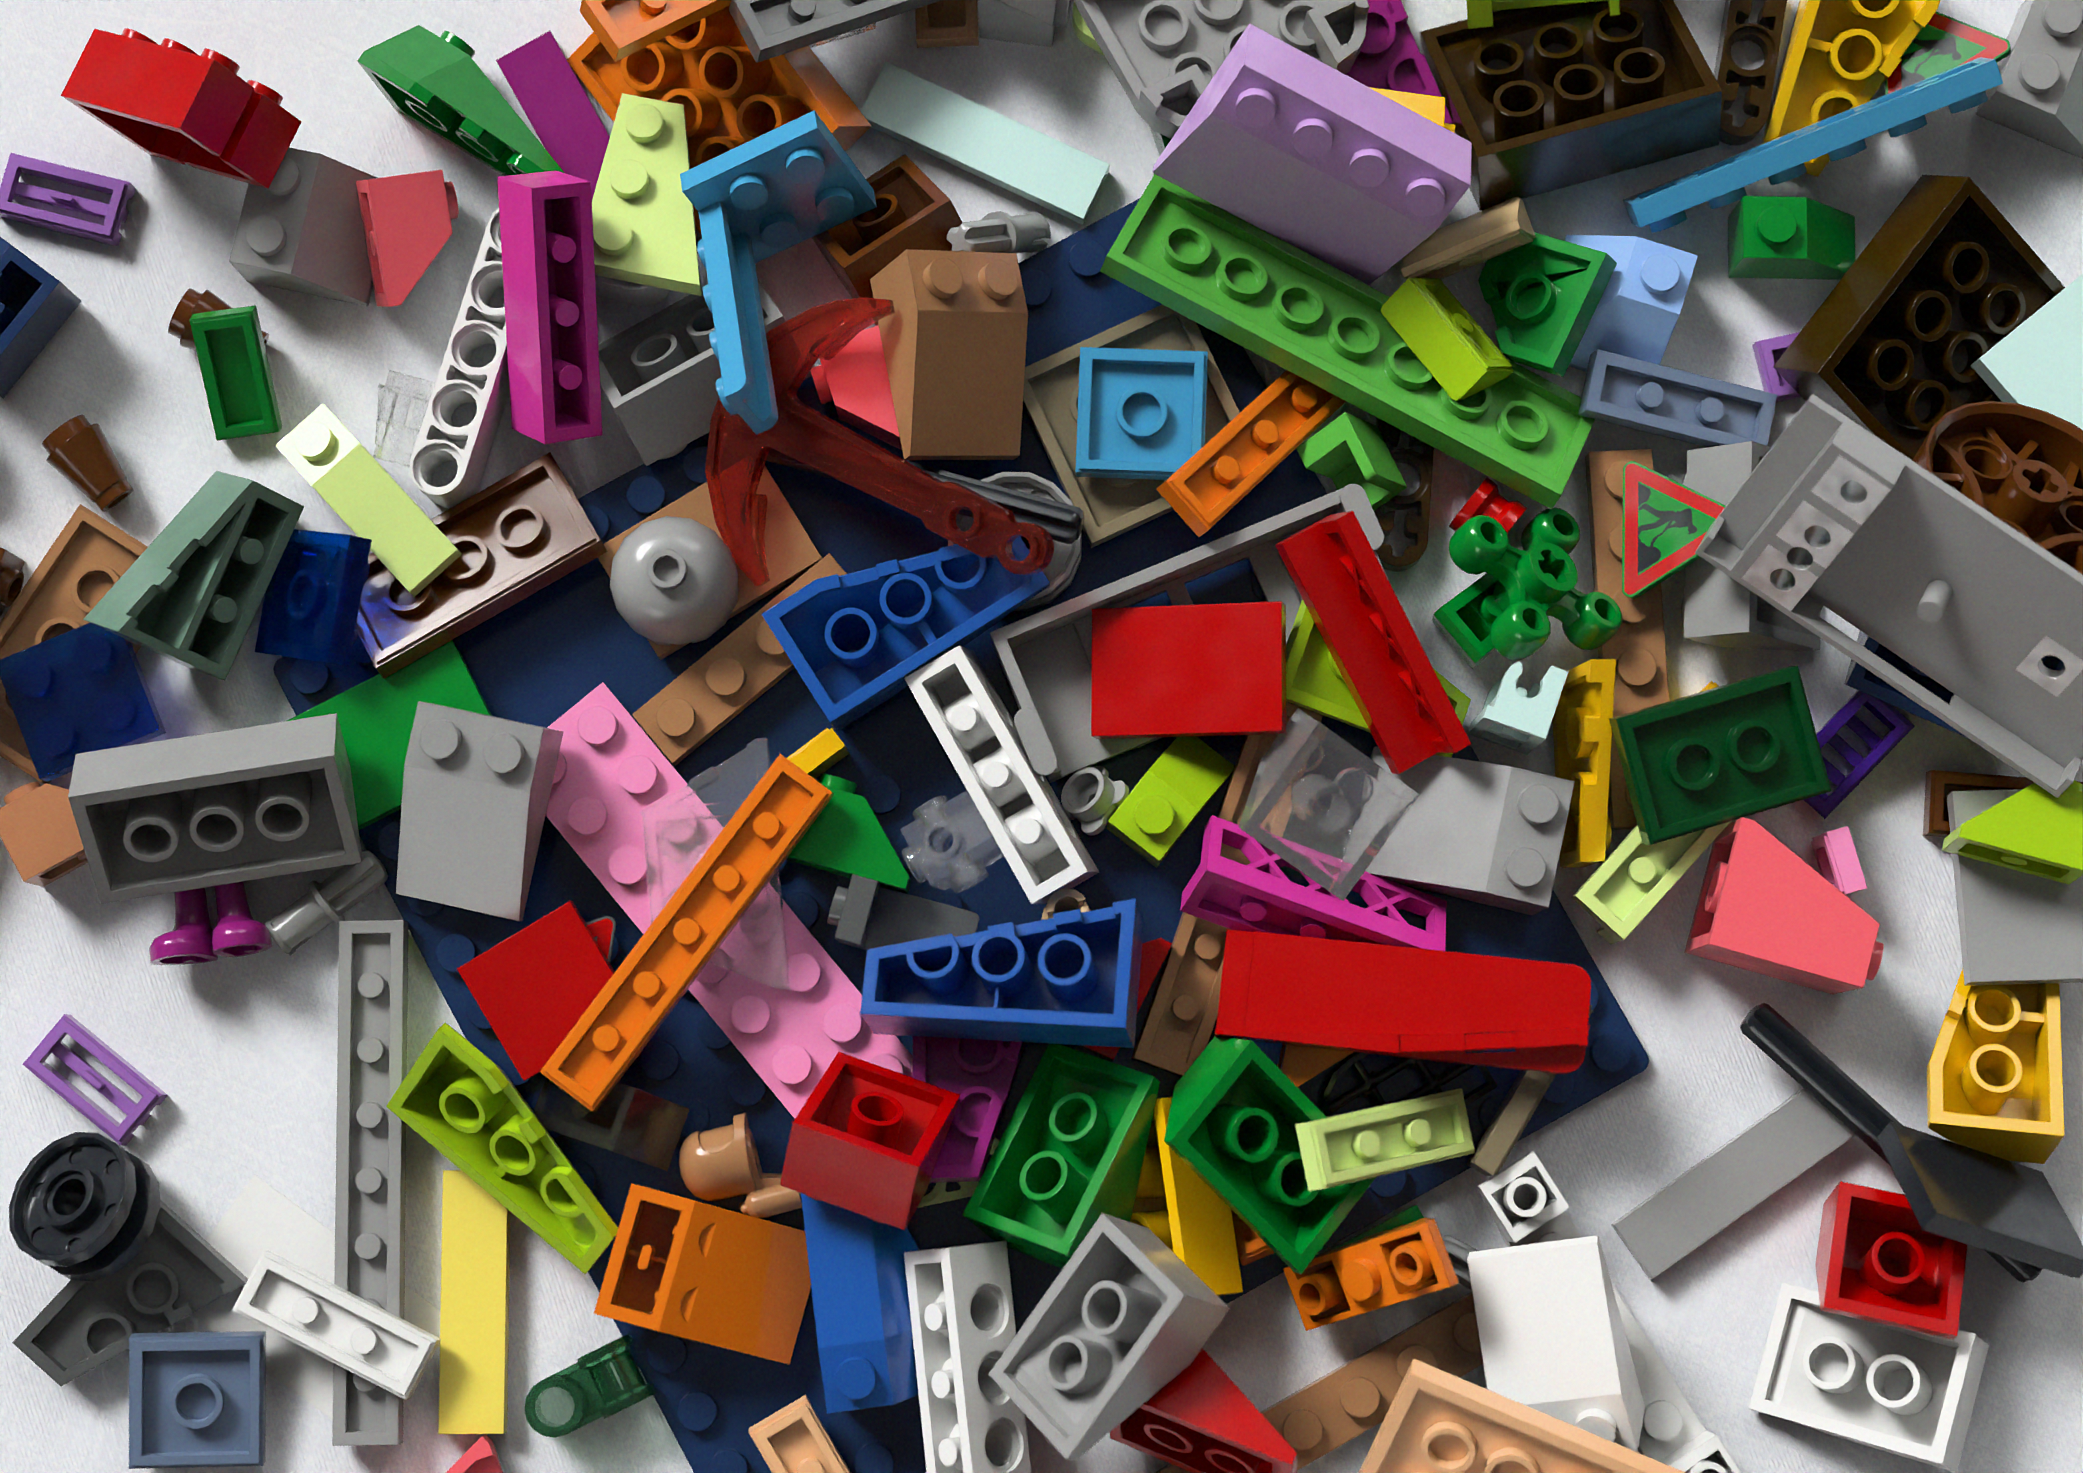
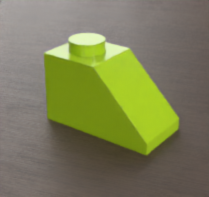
(1169, 798)
(2027, 834)

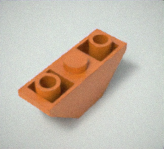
(1372, 1273)

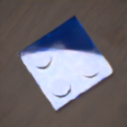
(315, 598)
(78, 697)

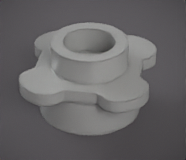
(1092, 798)

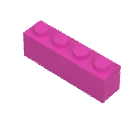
(550, 306)

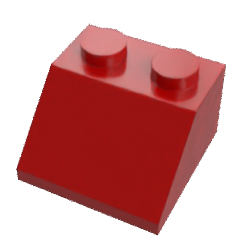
(868, 1140)
(1884, 1266)

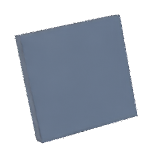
(197, 1399)

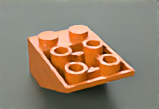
(707, 1275)

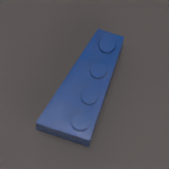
(1019, 983)

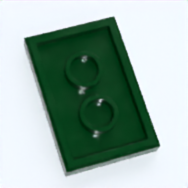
(1720, 755)

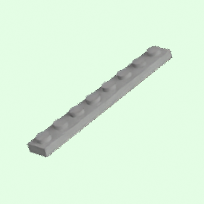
(370, 1156)

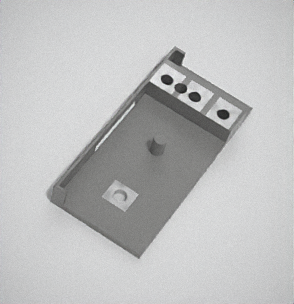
(1924, 574)

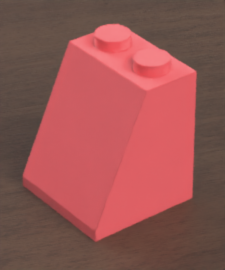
(1780, 916)

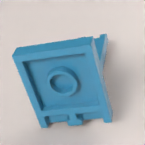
(751, 208)

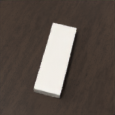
(336, 1324)

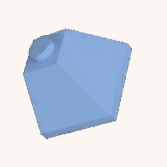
(1639, 300)

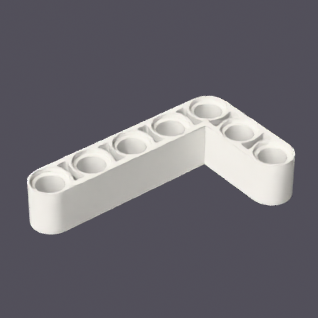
(487, 385)

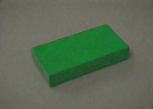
(236, 372)

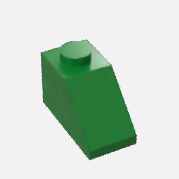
(1789, 239)
(850, 840)

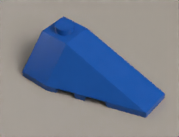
(876, 626)
(860, 1307)

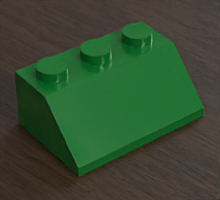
(1238, 1133)

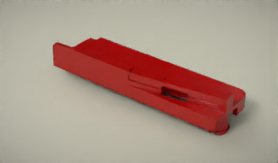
(1404, 1001)

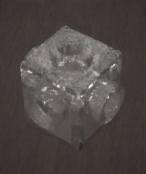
(929, 838)

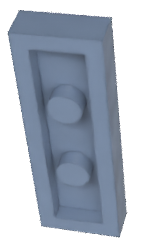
(1674, 402)

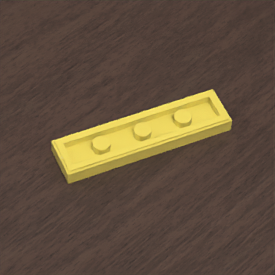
(473, 1309)

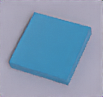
(1139, 411)

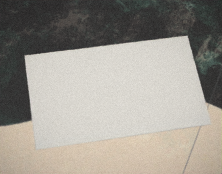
(269, 1221)

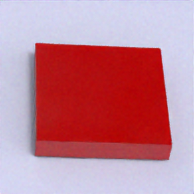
(538, 985)

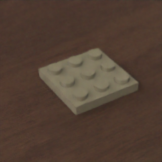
(1051, 403)

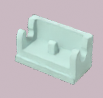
(1519, 717)

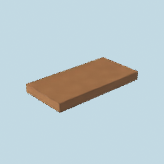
(56, 599)

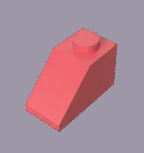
(404, 228)
(860, 386)

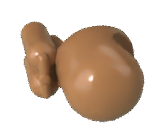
(727, 1165)

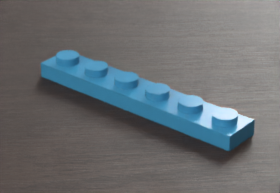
(1837, 135)

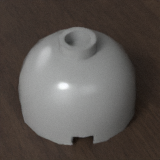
(674, 581)

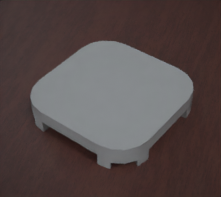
(1174, 47)

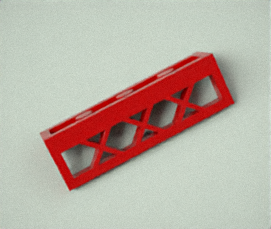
(1372, 641)

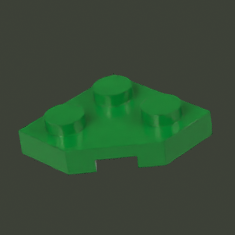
(1544, 299)

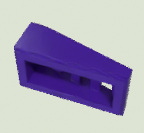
(1888, 715)

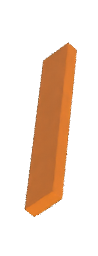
(687, 933)

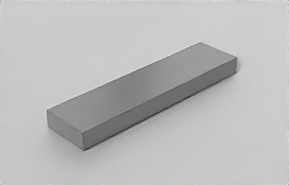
(1730, 1182)

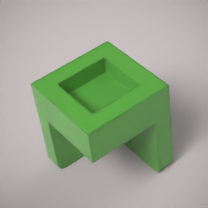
(1354, 454)

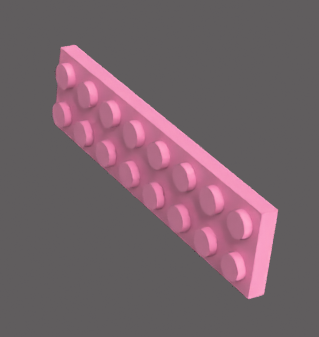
(788, 1036)

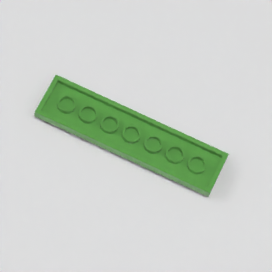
(1338, 339)

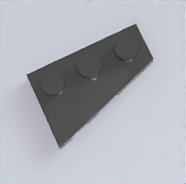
(154, 1290)

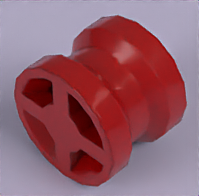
(1490, 503)

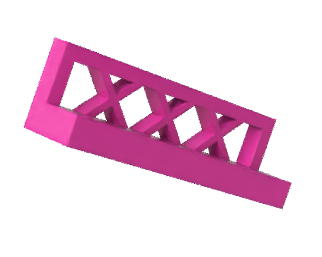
(1266, 901)

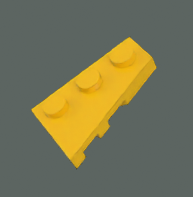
(1584, 755)

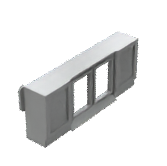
(1051, 651)

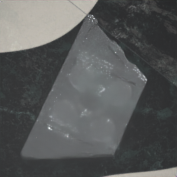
(680, 832)

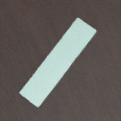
(984, 143)

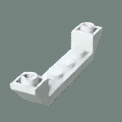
(1532, 1211)

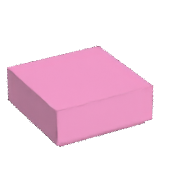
(1839, 860)

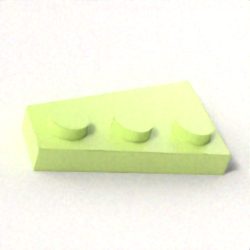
(638, 208)

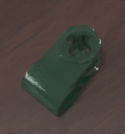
(592, 1388)

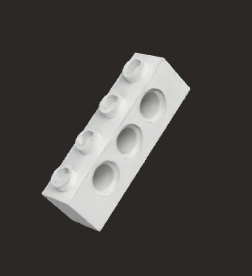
(999, 776)
(959, 1333)

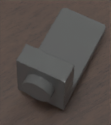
(881, 917)

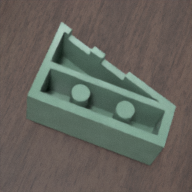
(203, 575)

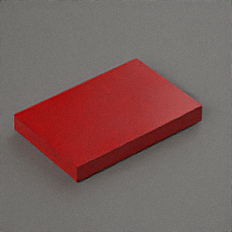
(1189, 670)

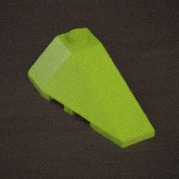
(492, 1134)

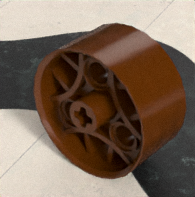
(2017, 467)

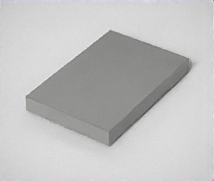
(2012, 921)

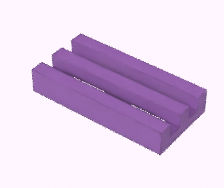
(113, 213)
(136, 1112)

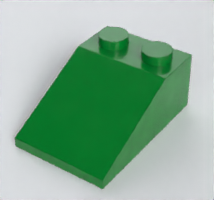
(1066, 1155)

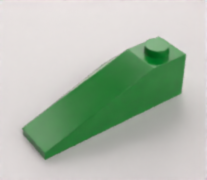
(451, 96)

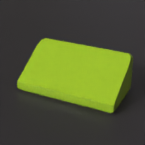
(1445, 337)

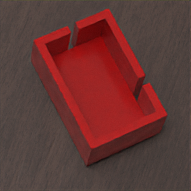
(183, 105)

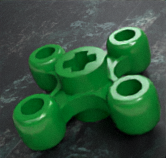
(1535, 583)

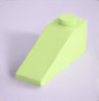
(368, 499)

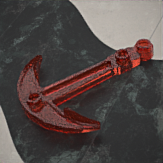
(739, 455)

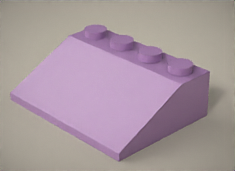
(1317, 158)

